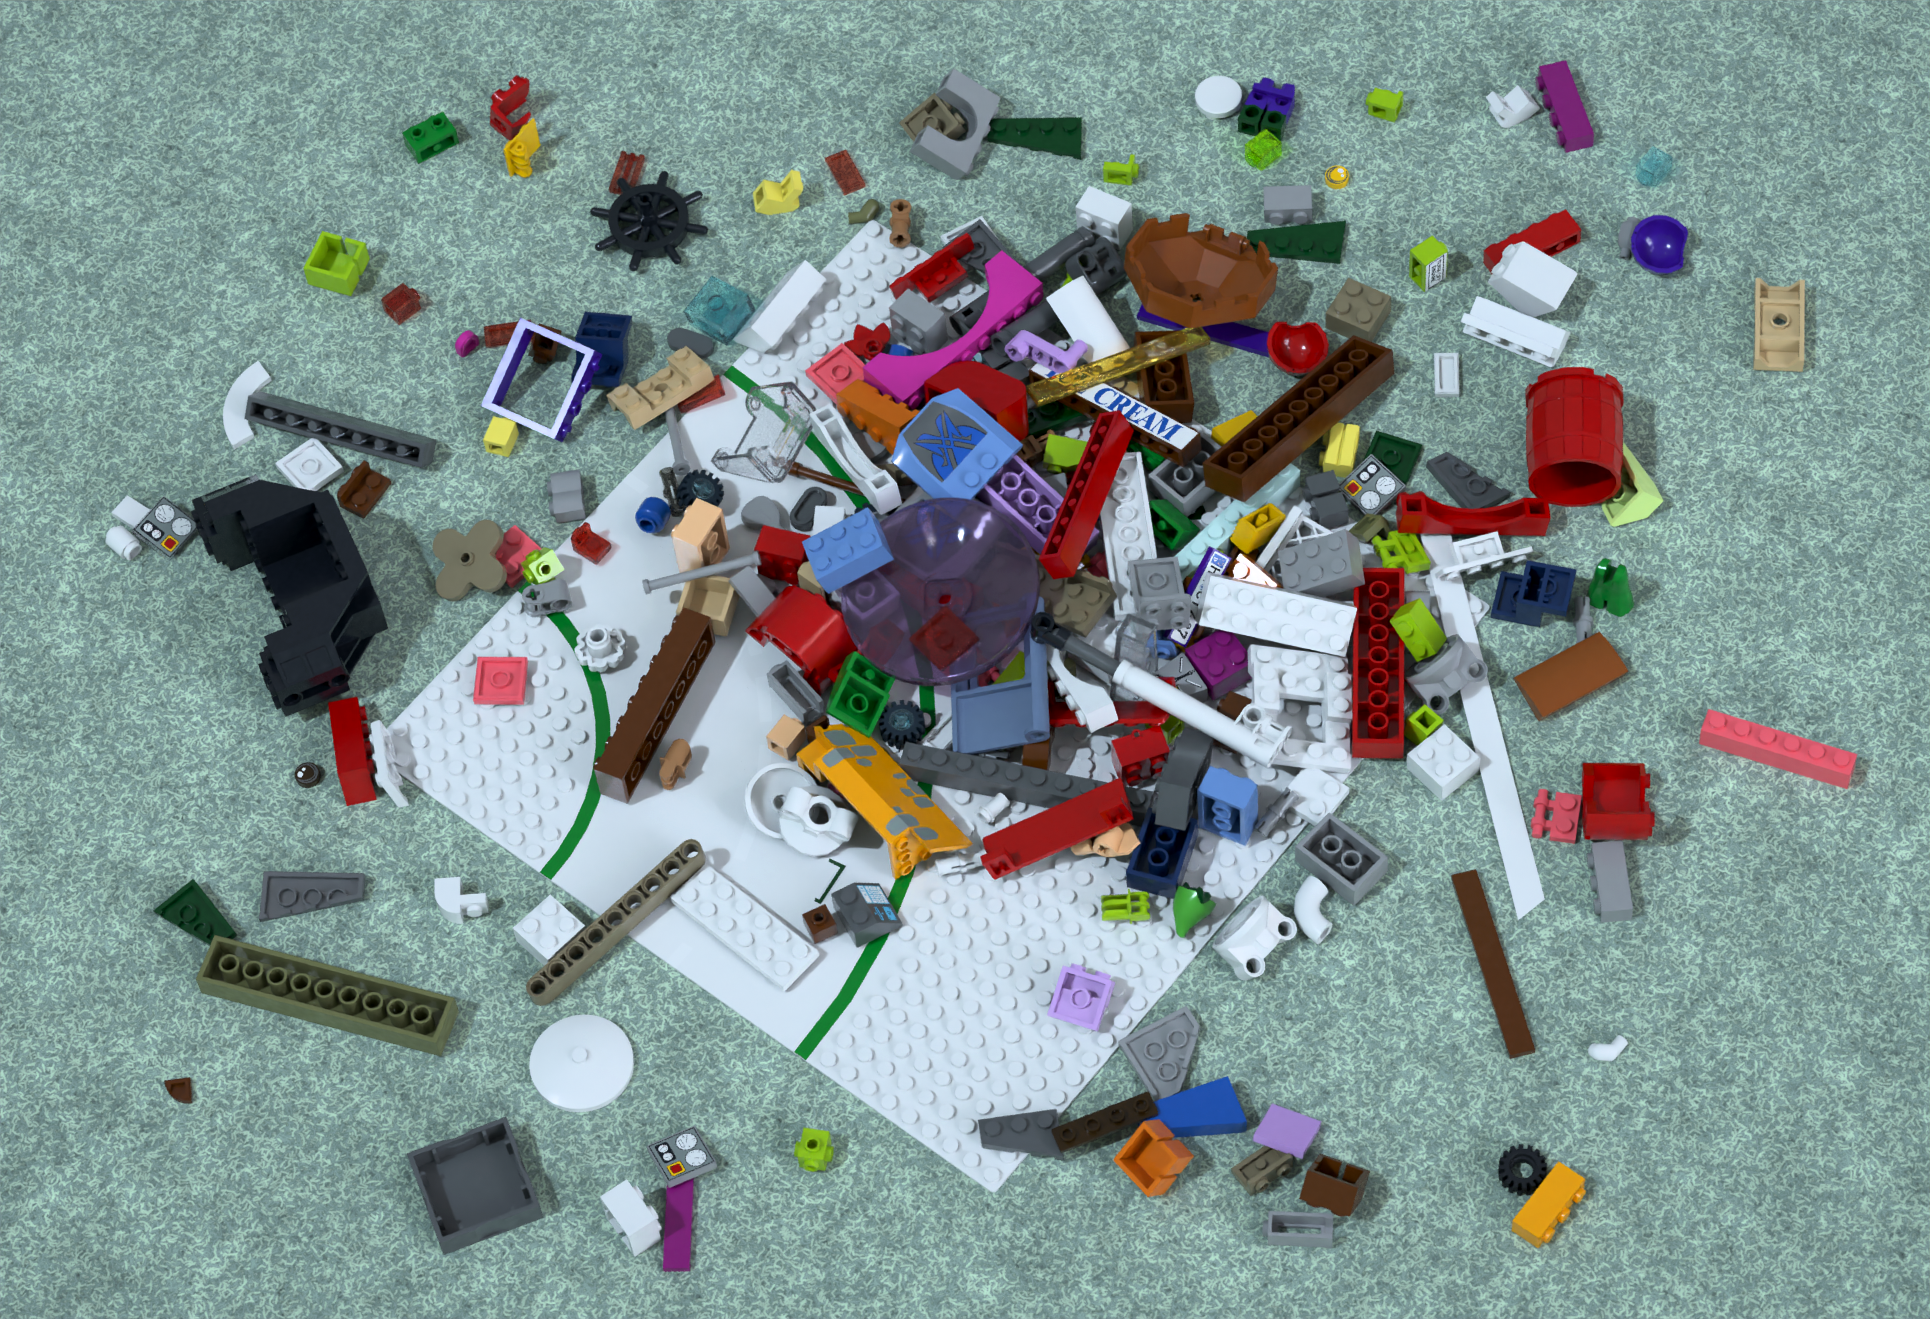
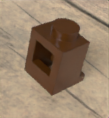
(539, 354)

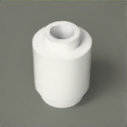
(123, 542)

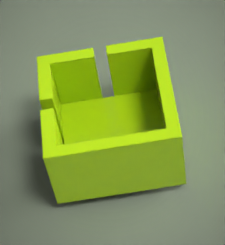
(331, 266)

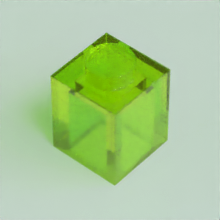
(1263, 150)

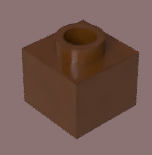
(819, 923)

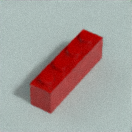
(1548, 236)

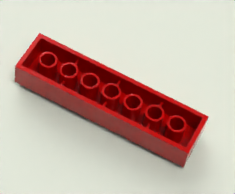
(1378, 666)

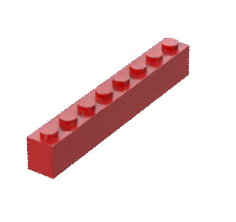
(1086, 495)

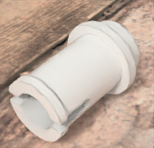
(993, 808)

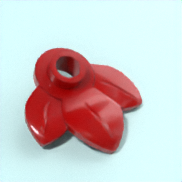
(867, 340)

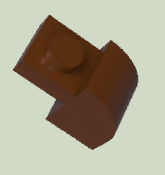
(1039, 754)

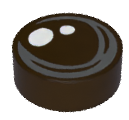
(307, 775)

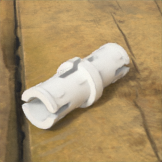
(959, 863)

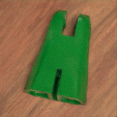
(1611, 586)

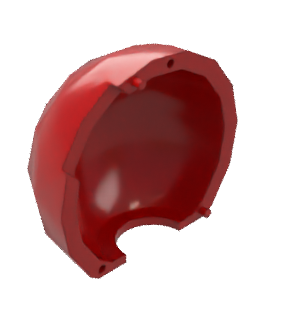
(1297, 348)

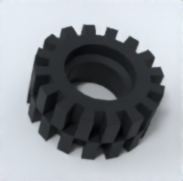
(1522, 1155)

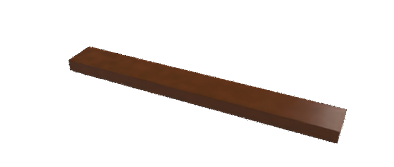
(1493, 964)

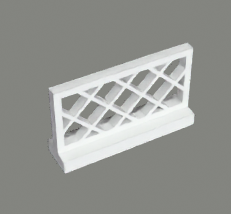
(1284, 537)

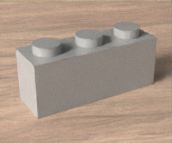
(1610, 881)

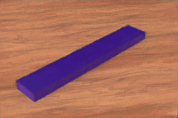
(1227, 333)

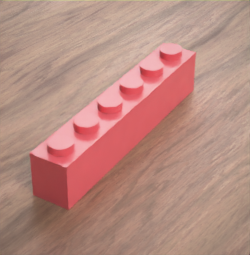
(1777, 749)

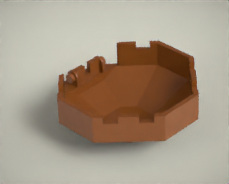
(1177, 265)

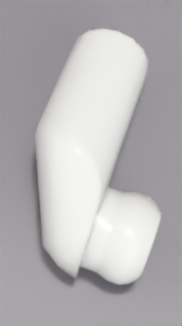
(1607, 1052)

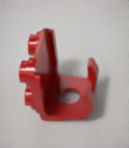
(505, 103)

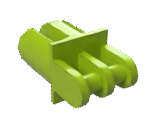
(1120, 906)

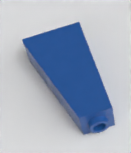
(1202, 1111)

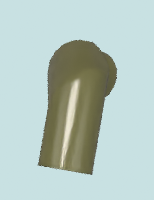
(866, 214)

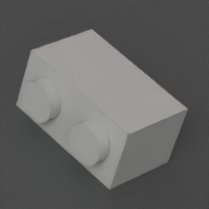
(1287, 204)

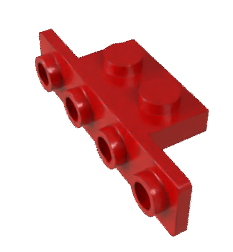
(937, 273)

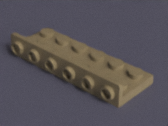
(1076, 600)

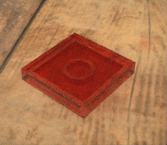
(943, 638)

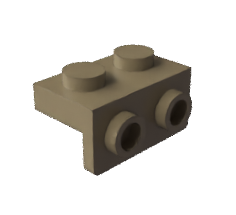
(1262, 1168)

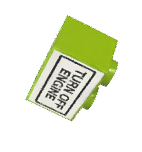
(1428, 263)

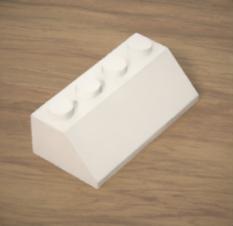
(781, 308)

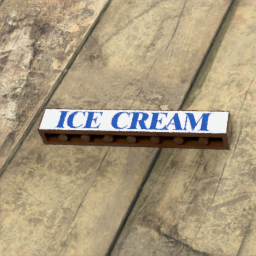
(1151, 428)

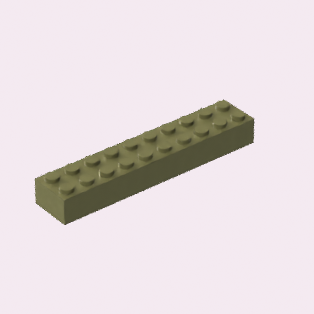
(327, 995)

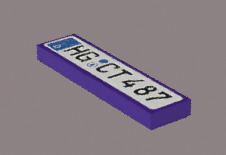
(1212, 562)

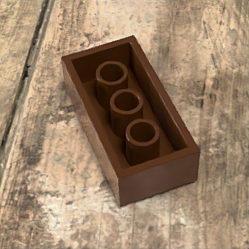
(1166, 384)

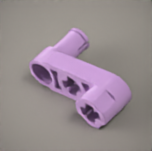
(1031, 346)

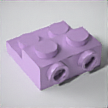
(1081, 997)

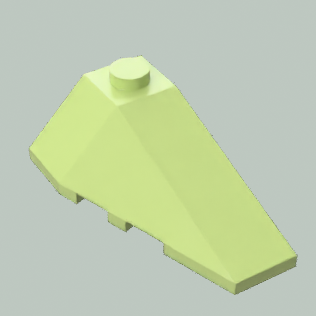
(1637, 494)

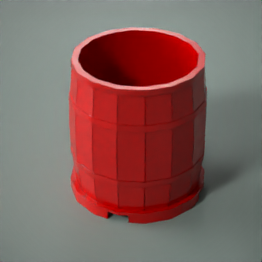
(1574, 436)

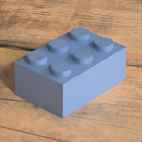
(847, 550)
(1227, 805)

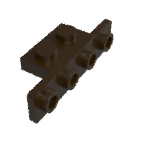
(1104, 1122)

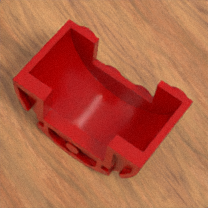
(806, 633)
(1616, 802)

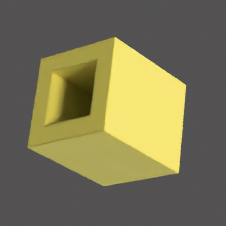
(501, 436)

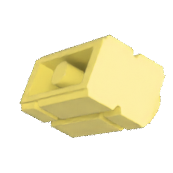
(1341, 449)

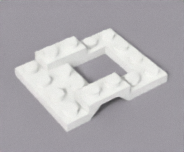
(1306, 678)

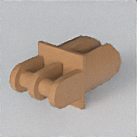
(675, 763)

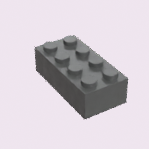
(1181, 779)

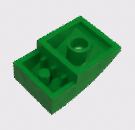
(859, 694)

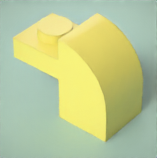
(778, 197)

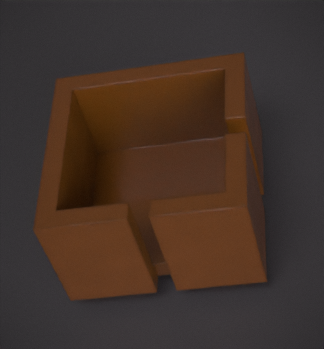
(1325, 1190)

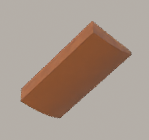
(1570, 675)

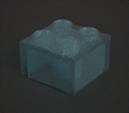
(719, 310)

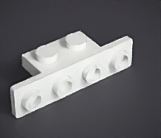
(1480, 552)

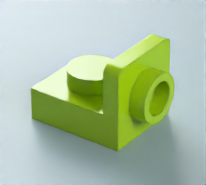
(1121, 173)

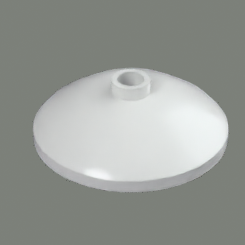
(770, 785)

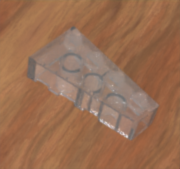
(1138, 645)

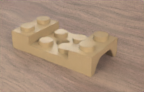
(1779, 345)
(680, 380)

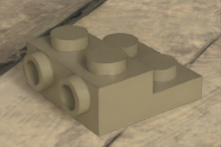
(937, 115)

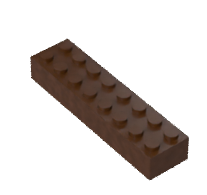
(654, 705)

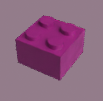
(1219, 662)

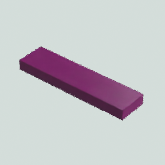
(678, 1227)

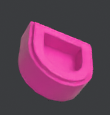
(466, 343)

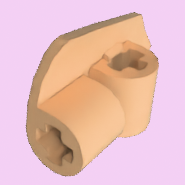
(1111, 843)

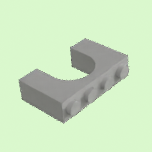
(978, 108)

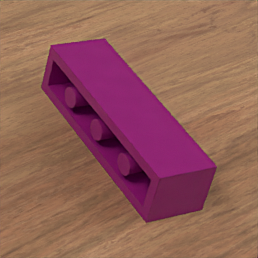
(1565, 106)

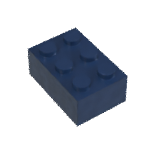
(1161, 857)

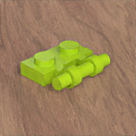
(1407, 549)

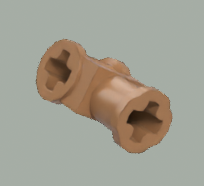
(900, 223)
(1033, 449)

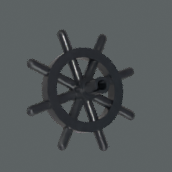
(648, 220)

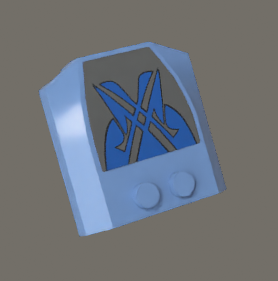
(953, 447)

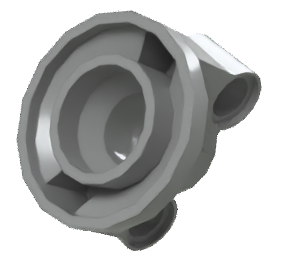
(1444, 673)

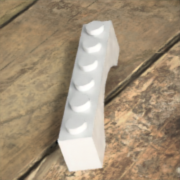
(872, 481)
(1091, 702)

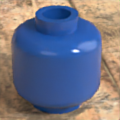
(652, 515)

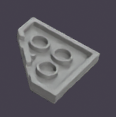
(1163, 1052)

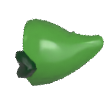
(1190, 907)

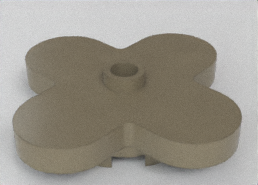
(469, 560)

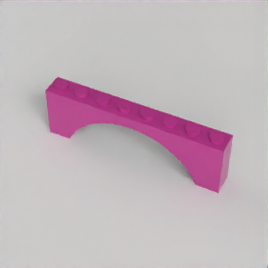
(1010, 296)

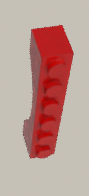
(1427, 516)

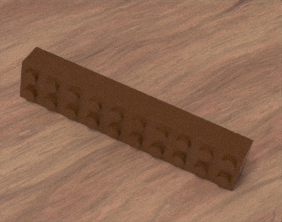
(1298, 418)

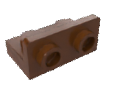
(362, 490)

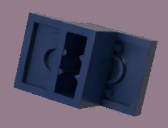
(608, 336)
(1537, 591)

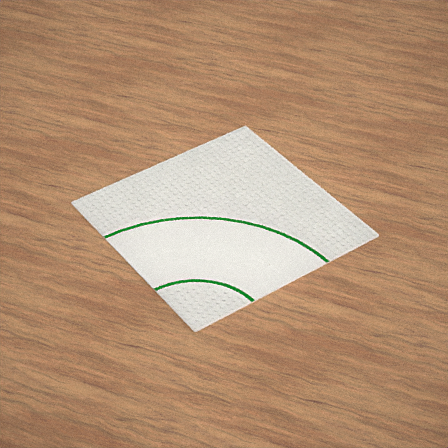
(954, 1003)

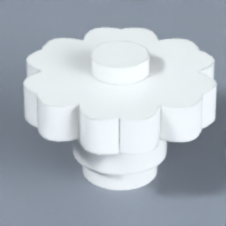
(600, 647)

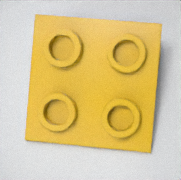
(520, 150)

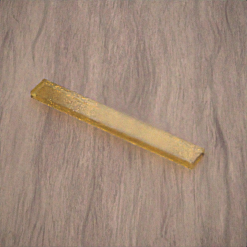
(1117, 365)

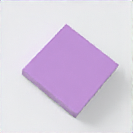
(1287, 1131)

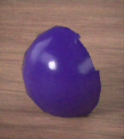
(1659, 244)

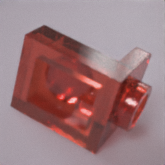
(589, 544)

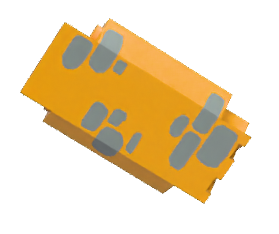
(882, 795)

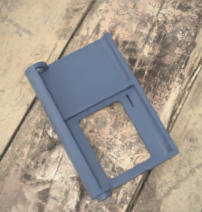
(1004, 712)

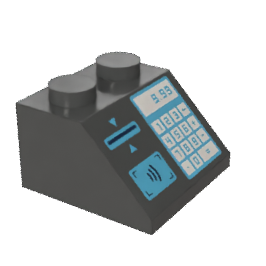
(865, 912)

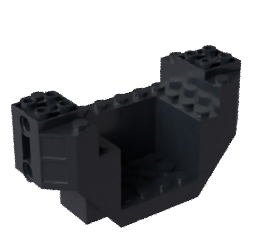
(314, 579)

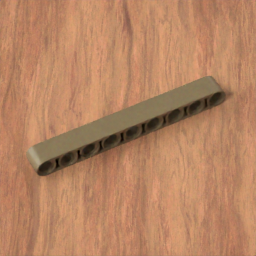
(618, 911)

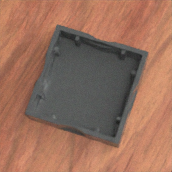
(475, 1186)

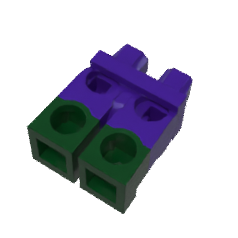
(1267, 109)

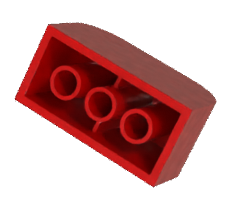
(990, 389)

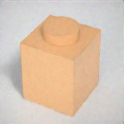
(786, 737)

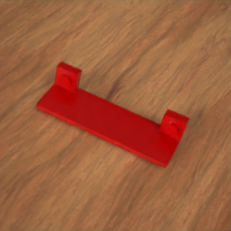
(1128, 712)
(1056, 829)

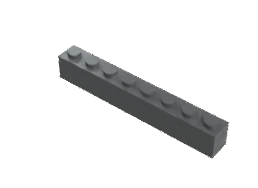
(340, 429)

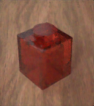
(401, 303)

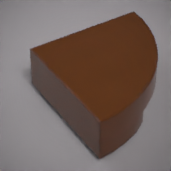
(180, 1089)

